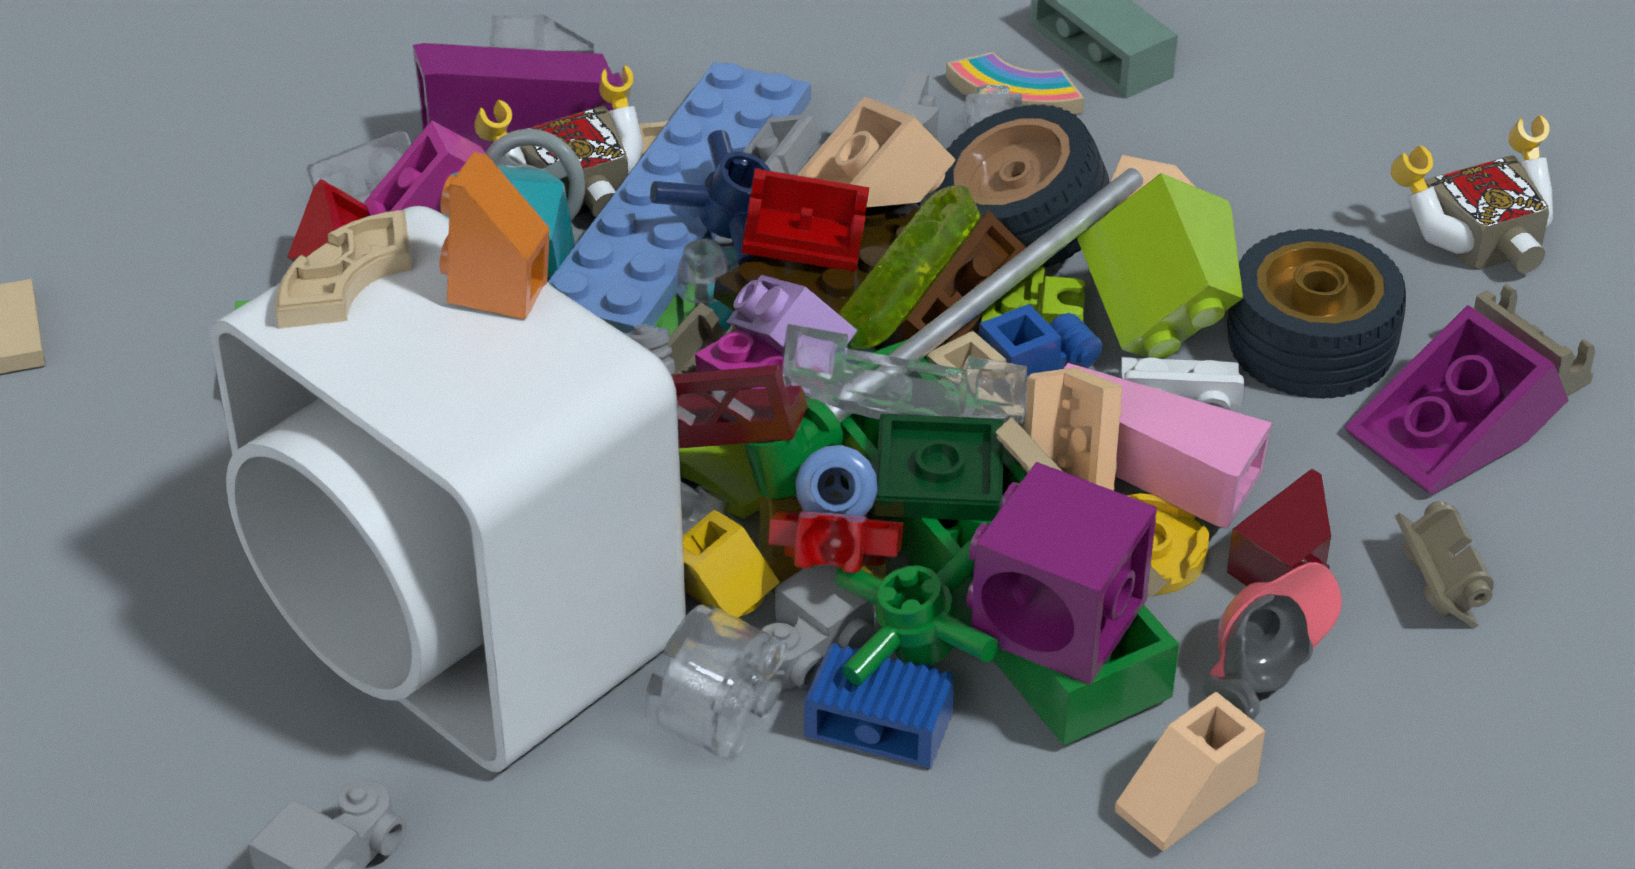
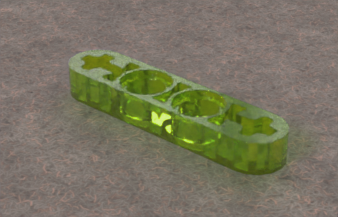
(910, 265)

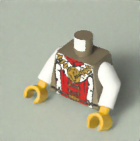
(602, 140)
(1488, 209)

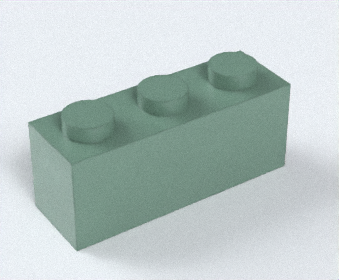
(1110, 40)

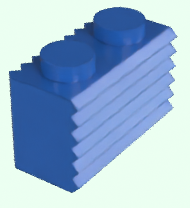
(892, 714)

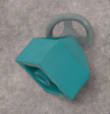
(543, 186)

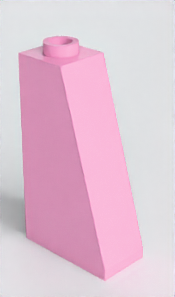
(1188, 450)

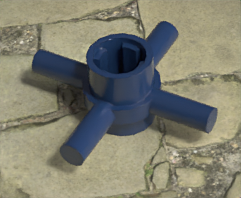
(723, 196)

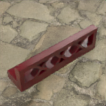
(737, 414)

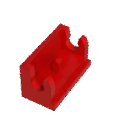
(805, 220)

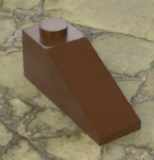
(976, 258)

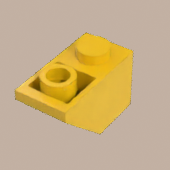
(725, 566)

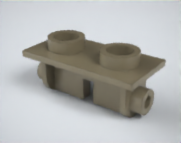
(1452, 581)

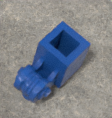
(1032, 342)

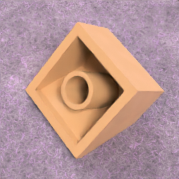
(882, 152)

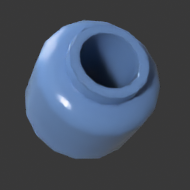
(838, 461)

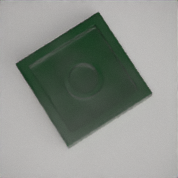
(939, 467)

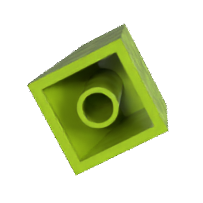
(1164, 265)

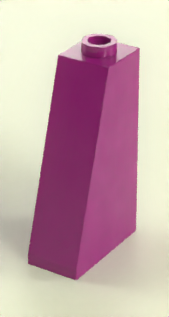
(532, 82)

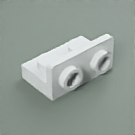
(1204, 381)

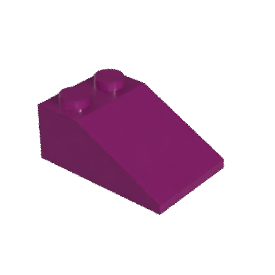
(1460, 403)

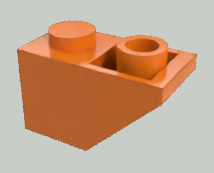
(493, 243)

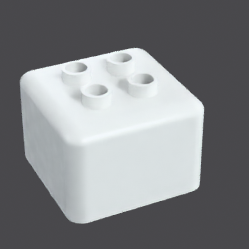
(458, 498)

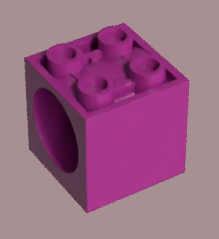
(1061, 571)

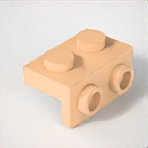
(1075, 422)

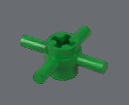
(915, 616)

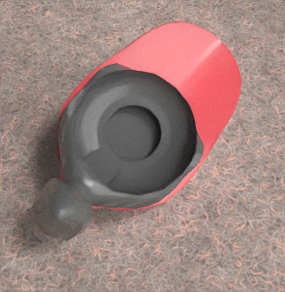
(1271, 633)

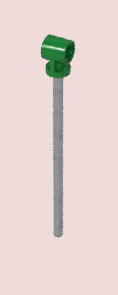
(778, 462)

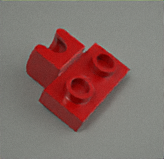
(834, 539)

